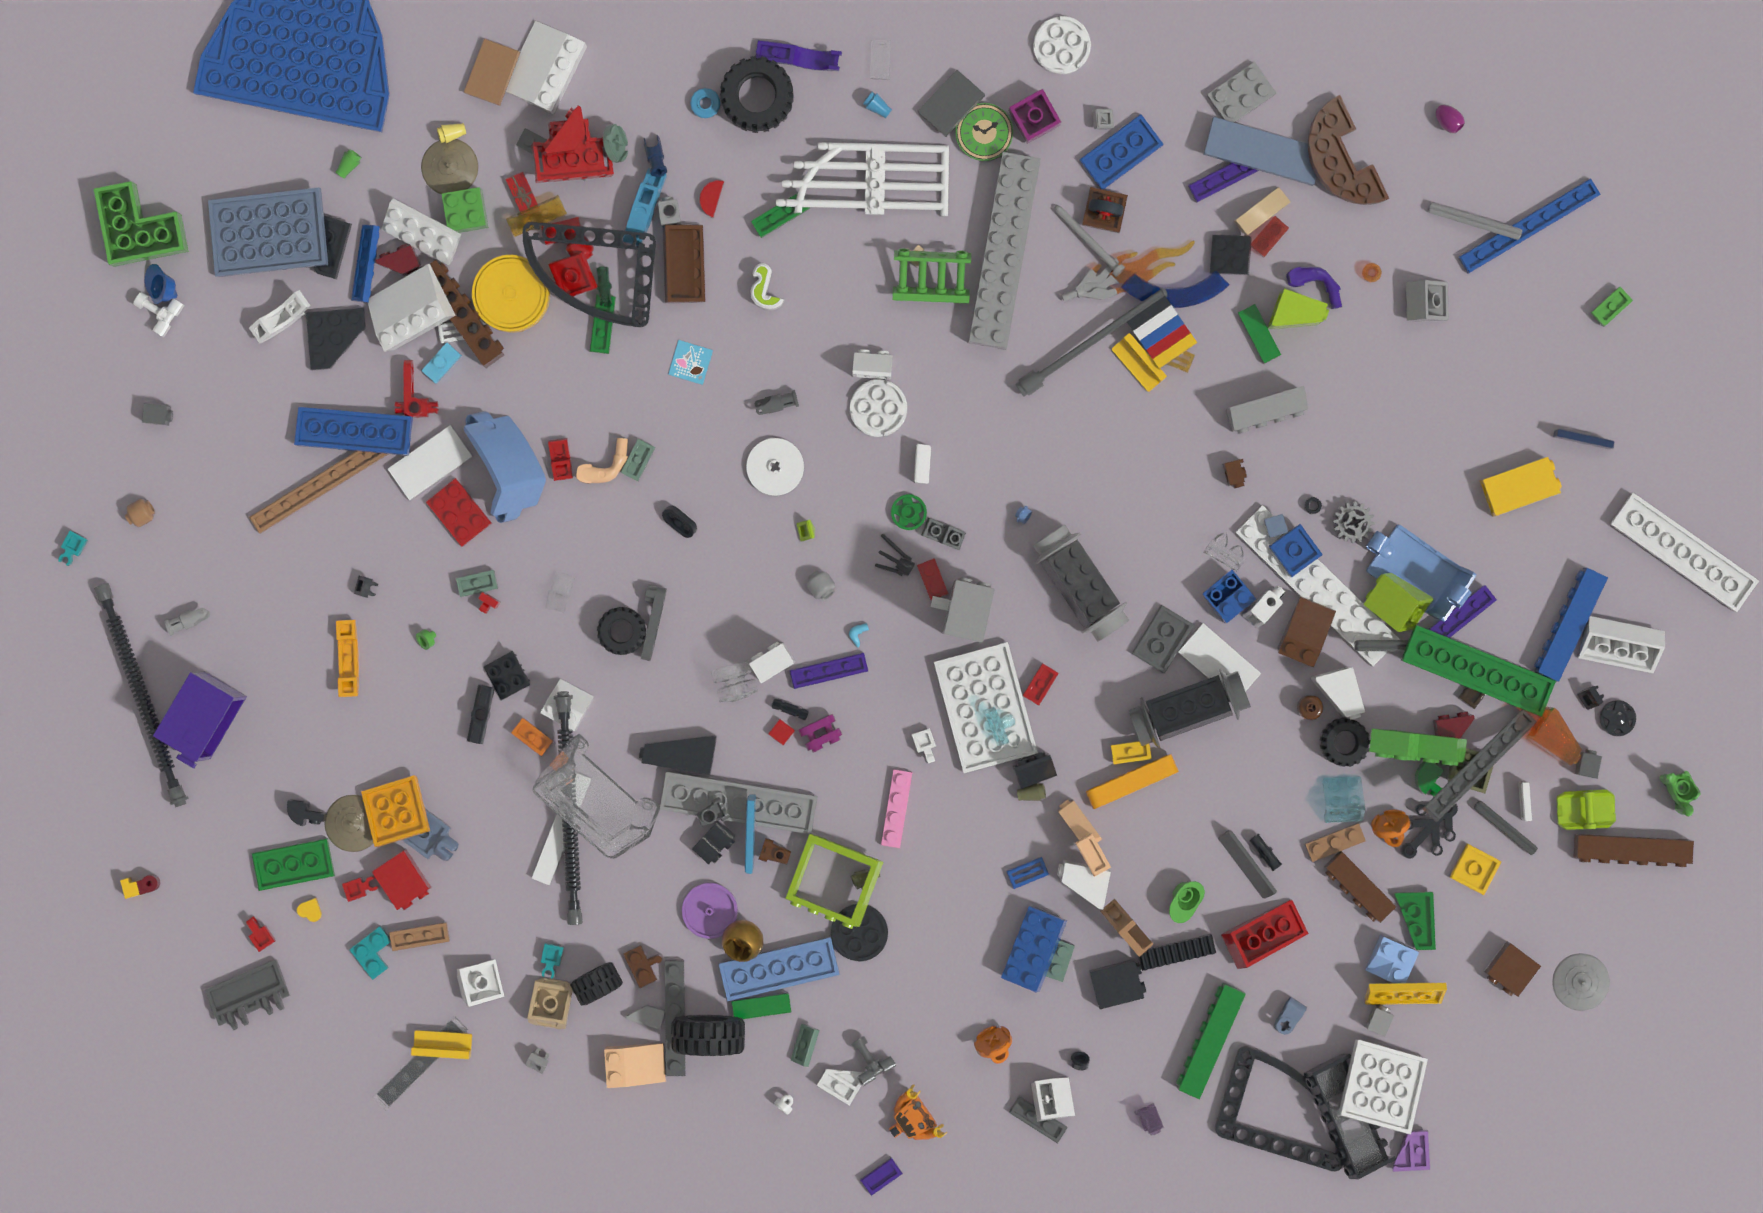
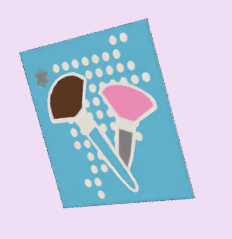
(690, 362)

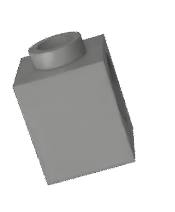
(669, 220)
(1379, 1020)

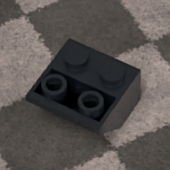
(1034, 770)

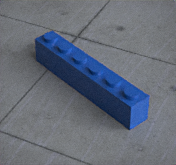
(1570, 624)

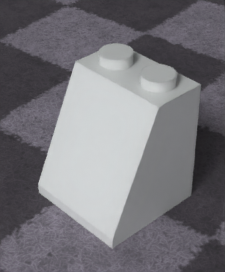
(1341, 691)
(1081, 880)

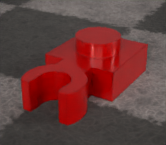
(357, 888)

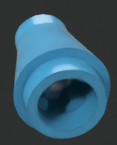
(877, 105)

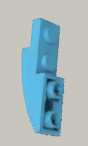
(644, 206)

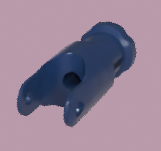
(655, 157)

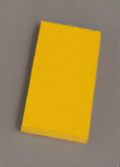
(1405, 993)

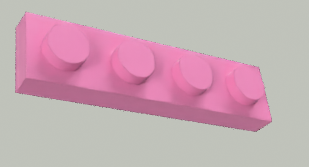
(896, 808)

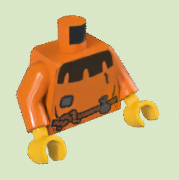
(914, 1118)

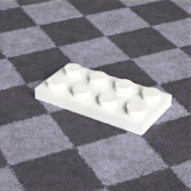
(421, 231)

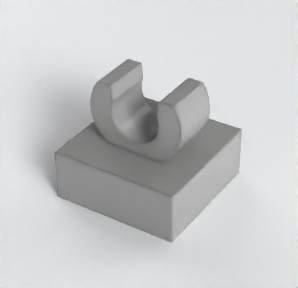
(537, 1062)

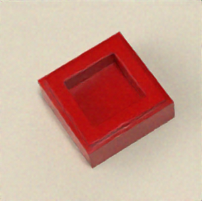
(781, 732)

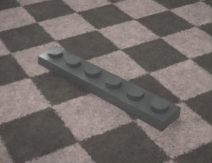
(674, 1008)

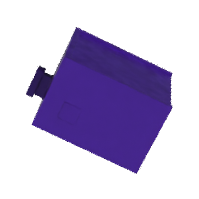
(199, 717)

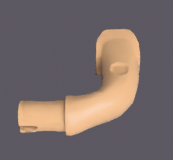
(588, 474)

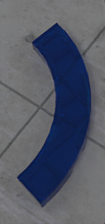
(1180, 296)

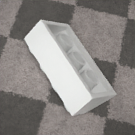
(1622, 644)

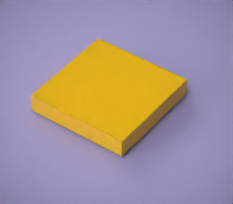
(1475, 869)

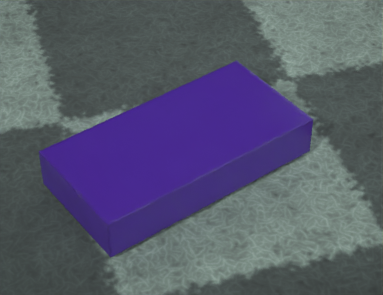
(881, 1176)

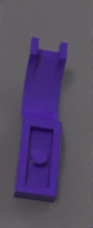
(799, 56)

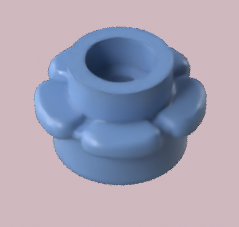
(1023, 514)

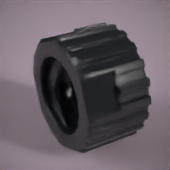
(1317, 501)

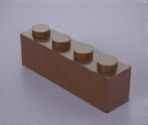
(1356, 883)

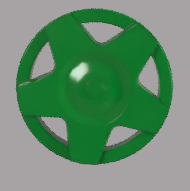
(908, 512)

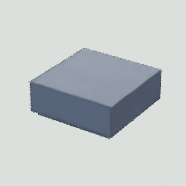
(1275, 525)

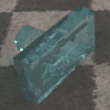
(998, 725)

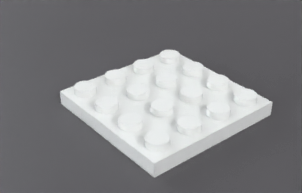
(1383, 1086)

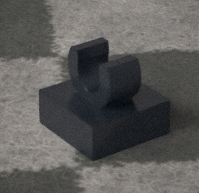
(363, 586)
(1591, 697)

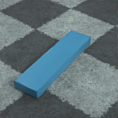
(750, 833)

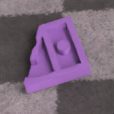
(1413, 1153)

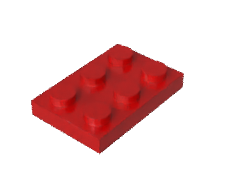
(459, 512)

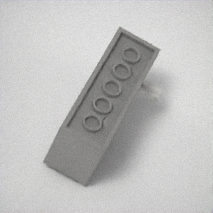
(966, 609)

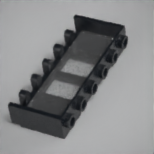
(1356, 1141)

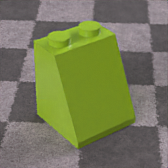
(1297, 311)
(1397, 602)

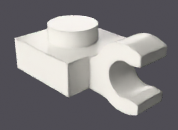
(924, 742)

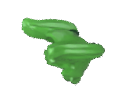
(1681, 796)

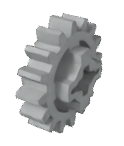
(1349, 510)

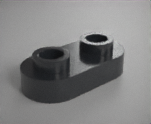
(679, 521)

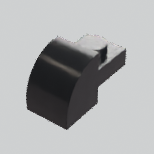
(299, 813)

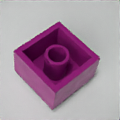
(1034, 116)

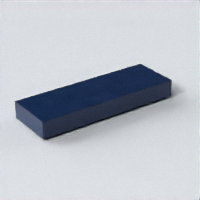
(1584, 439)

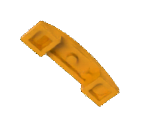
(348, 658)

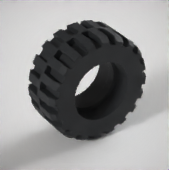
(749, 69)
(707, 1035)

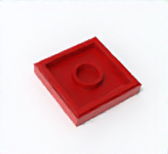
(573, 274)

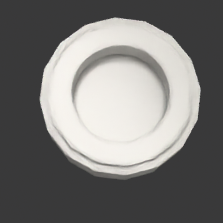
(780, 1103)

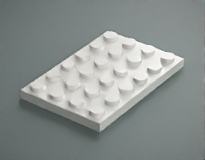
(978, 683)

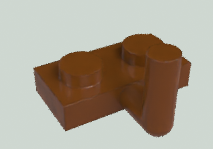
(641, 965)

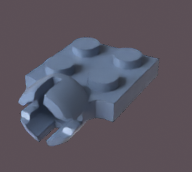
(435, 840)

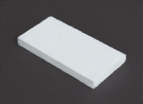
(430, 462)
(1210, 653)

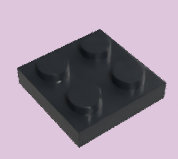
(1230, 254)

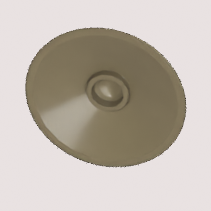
(449, 166)
(348, 824)

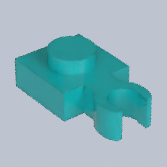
(73, 545)
(551, 956)

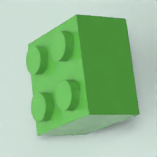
(465, 210)

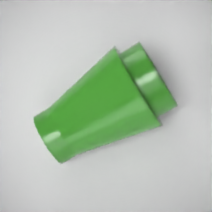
(348, 162)

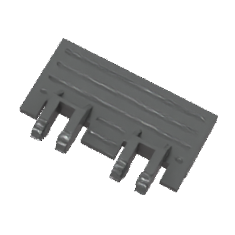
(245, 991)

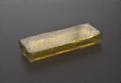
(541, 212)

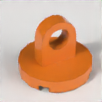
(1391, 825)
(994, 1043)

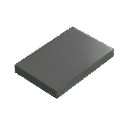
(951, 103)
(1163, 639)

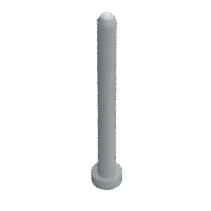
(1117, 269)

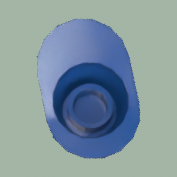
(159, 285)

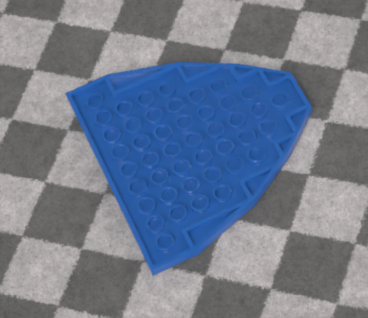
(300, 60)

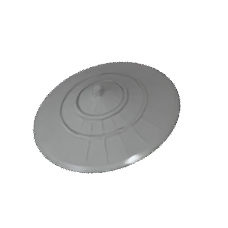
(1581, 982)

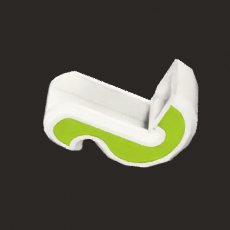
(760, 287)

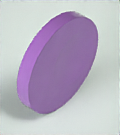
(709, 910)

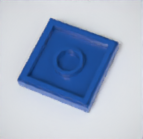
(1295, 550)

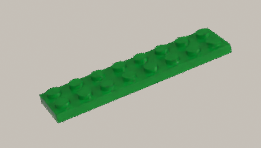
(1478, 670)

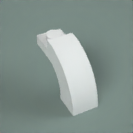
(280, 318)

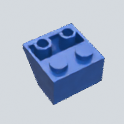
(1228, 596)

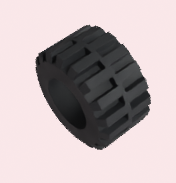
(633, 643)
(1361, 744)
(596, 983)

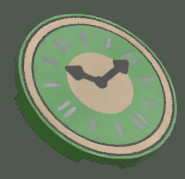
(985, 132)

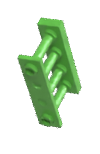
(939, 293)

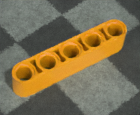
(1132, 781)

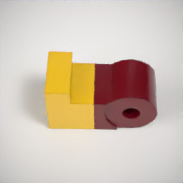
(146, 885)

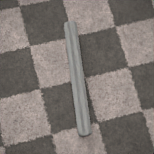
(1474, 220)

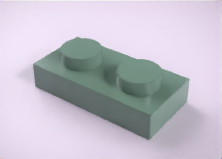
(638, 460)
(477, 583)
(1060, 961)
(805, 1045)

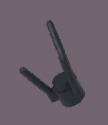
(903, 566)

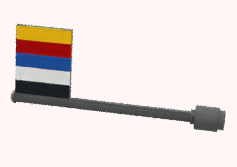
(1152, 322)

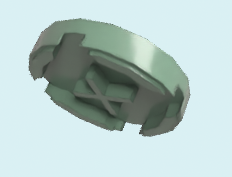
(615, 142)

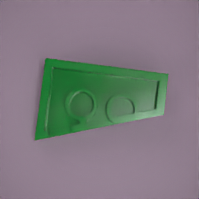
(1419, 917)

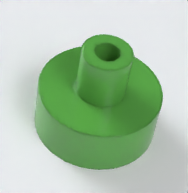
(426, 639)

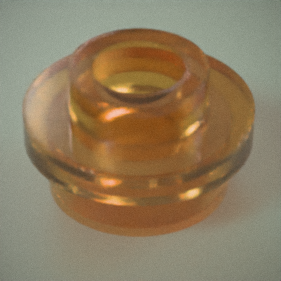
(1377, 270)

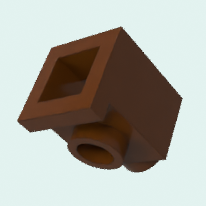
(1235, 473)

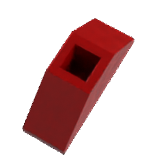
(567, 135)

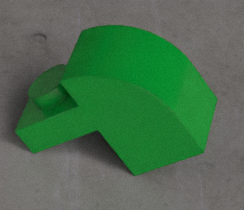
(1426, 777)

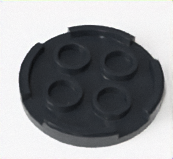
(860, 942)

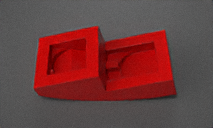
(560, 459)

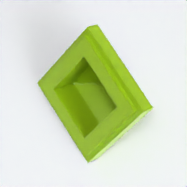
(806, 530)

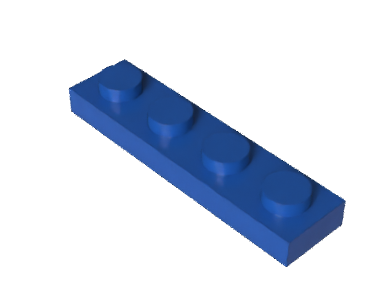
(365, 263)

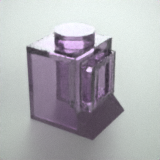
(1150, 1119)

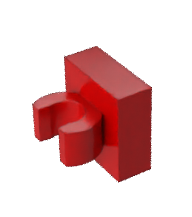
(488, 601)

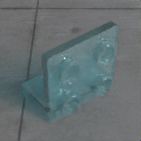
(1343, 799)

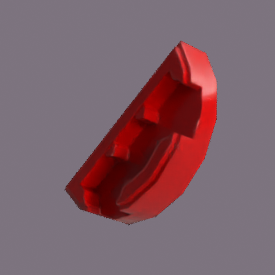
(710, 197)

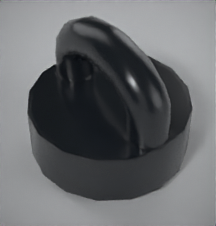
(1080, 1061)

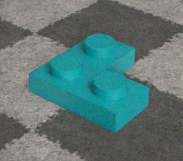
(367, 950)

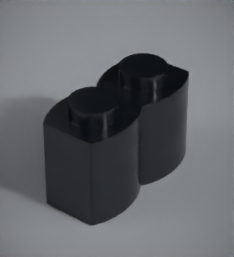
(714, 842)

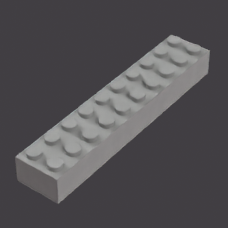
(1004, 250)

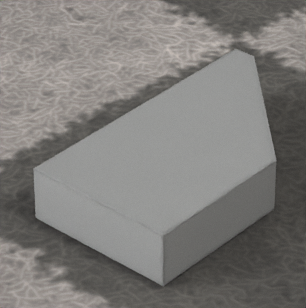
(648, 1016)

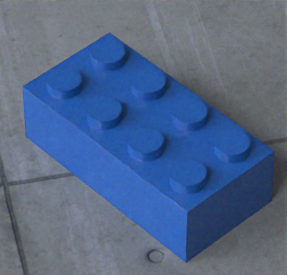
(1034, 949)

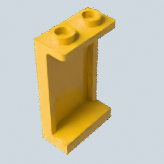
(1521, 486)

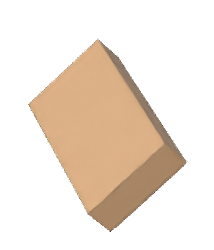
(1093, 854)

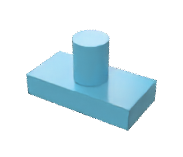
(441, 363)

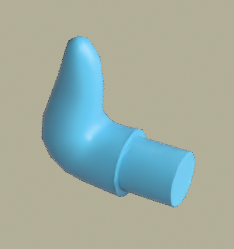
(854, 631)

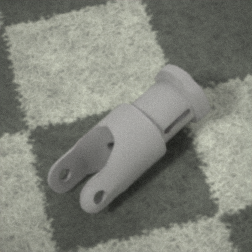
(186, 620)

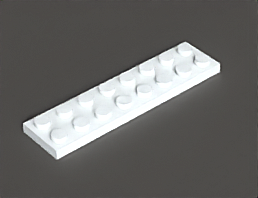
(1684, 552)

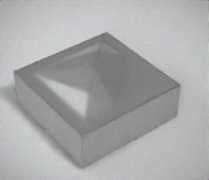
(1103, 119)

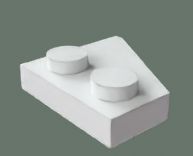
(840, 1084)

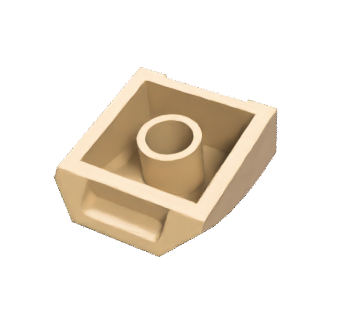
(550, 1003)

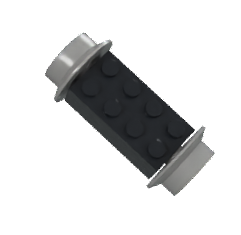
(1081, 583)

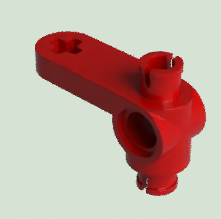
(425, 406)

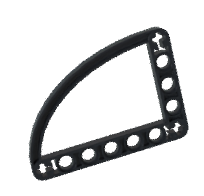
(598, 241)
(1252, 1132)

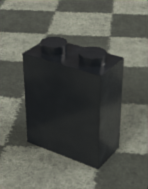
(1117, 984)

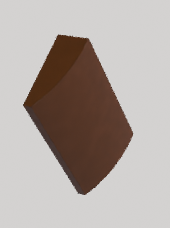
(683, 263)

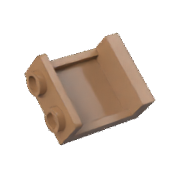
(1126, 927)

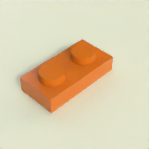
(532, 736)

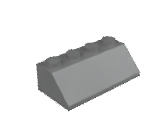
(1267, 409)

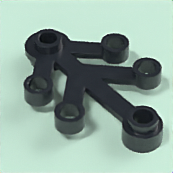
(1430, 827)

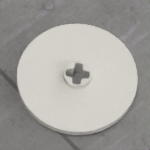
(774, 451)

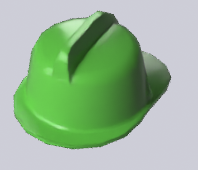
(1185, 900)

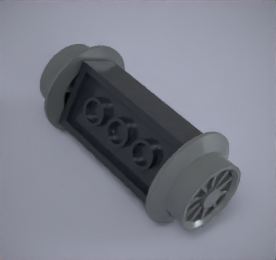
(1189, 708)

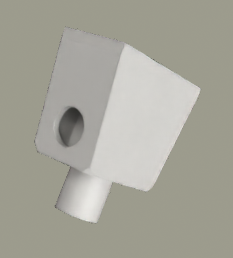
(1260, 611)

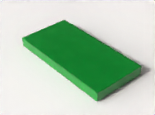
(293, 864)

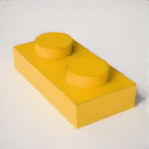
(1130, 752)

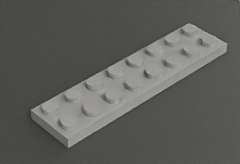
(773, 807)

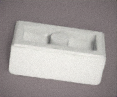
(922, 464)

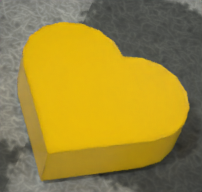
(310, 910)

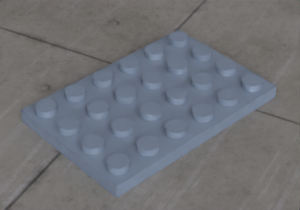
(268, 232)

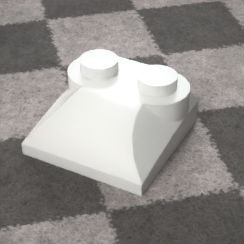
(479, 983)

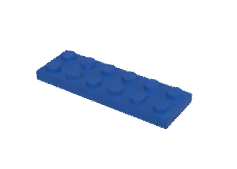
(353, 431)

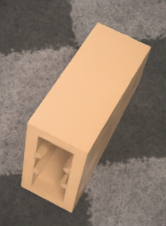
(1077, 820)

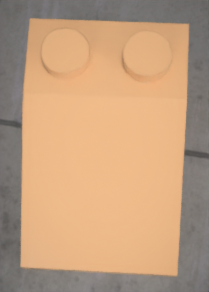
(634, 1065)

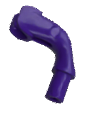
(1299, 276)

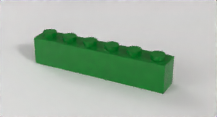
(1211, 1040)

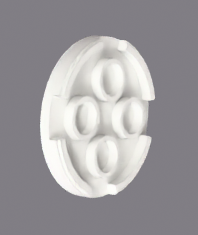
(1062, 45)
(878, 408)

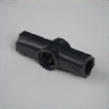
(482, 701)

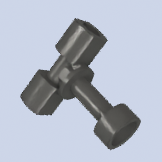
(874, 1067)

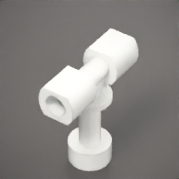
(164, 314)

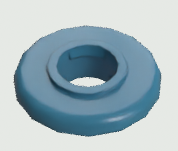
(698, 96)

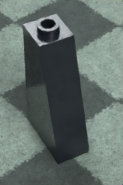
(681, 754)

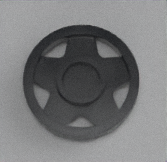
(1618, 718)

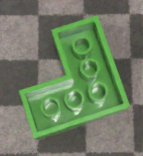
(130, 236)
(1413, 746)

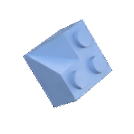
(1392, 960)

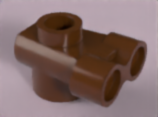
(770, 850)

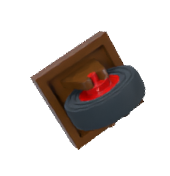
(1104, 210)

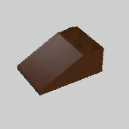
(1306, 631)

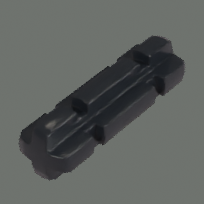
(790, 709)

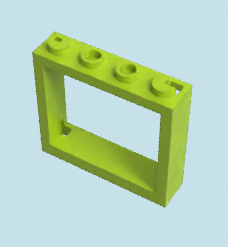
(865, 895)

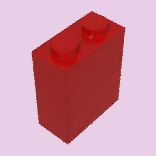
(402, 880)

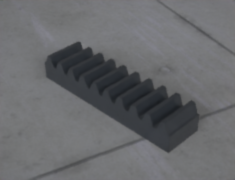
(1177, 952)

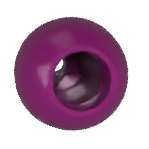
(1450, 118)

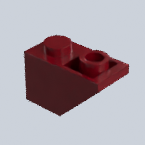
(401, 261)
(1453, 726)

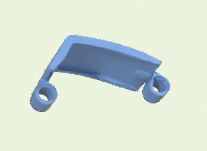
(509, 462)
(1421, 567)

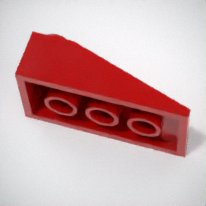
(1264, 934)

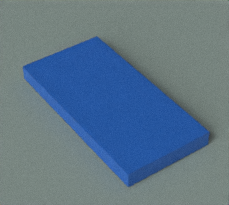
(1121, 152)

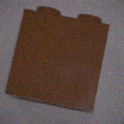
(1511, 969)

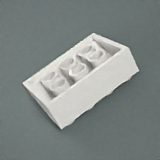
(545, 67)
(409, 308)

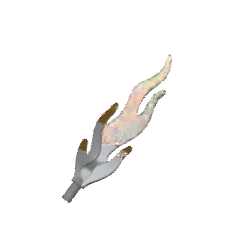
(1095, 286)

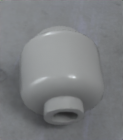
(821, 585)

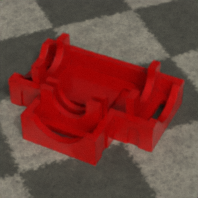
(582, 163)

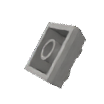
(1427, 301)

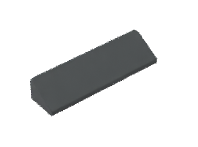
(1247, 864)

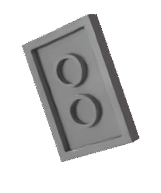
(1241, 93)

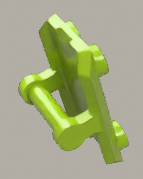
(1586, 809)

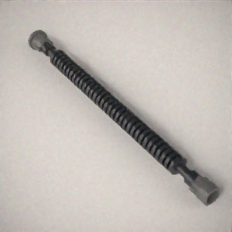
(105, 597)
(571, 858)

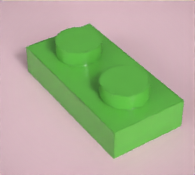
(1611, 306)

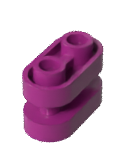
(816, 743)

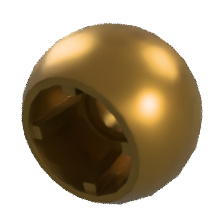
(742, 940)

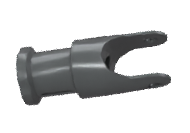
(776, 403)

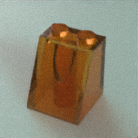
(1555, 737)

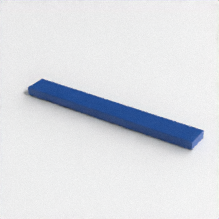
(1530, 225)

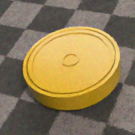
(509, 294)

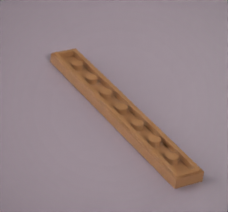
(313, 489)

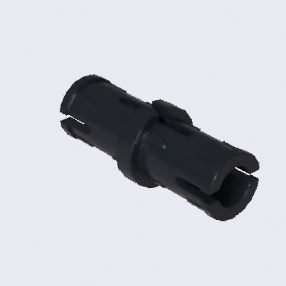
(1265, 852)

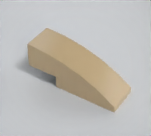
(1262, 211)

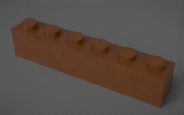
(1633, 849)

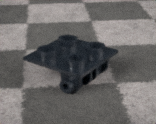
(507, 675)

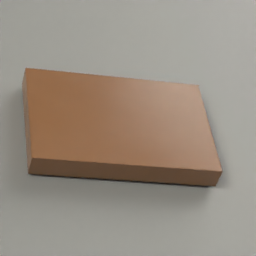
(492, 72)

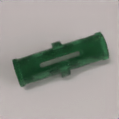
(604, 286)

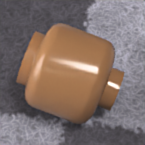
(140, 513)

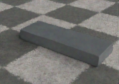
(1026, 1112)

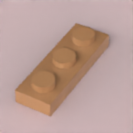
(1335, 842)
(419, 936)

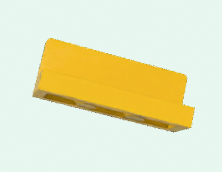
(1138, 362)
(442, 1044)

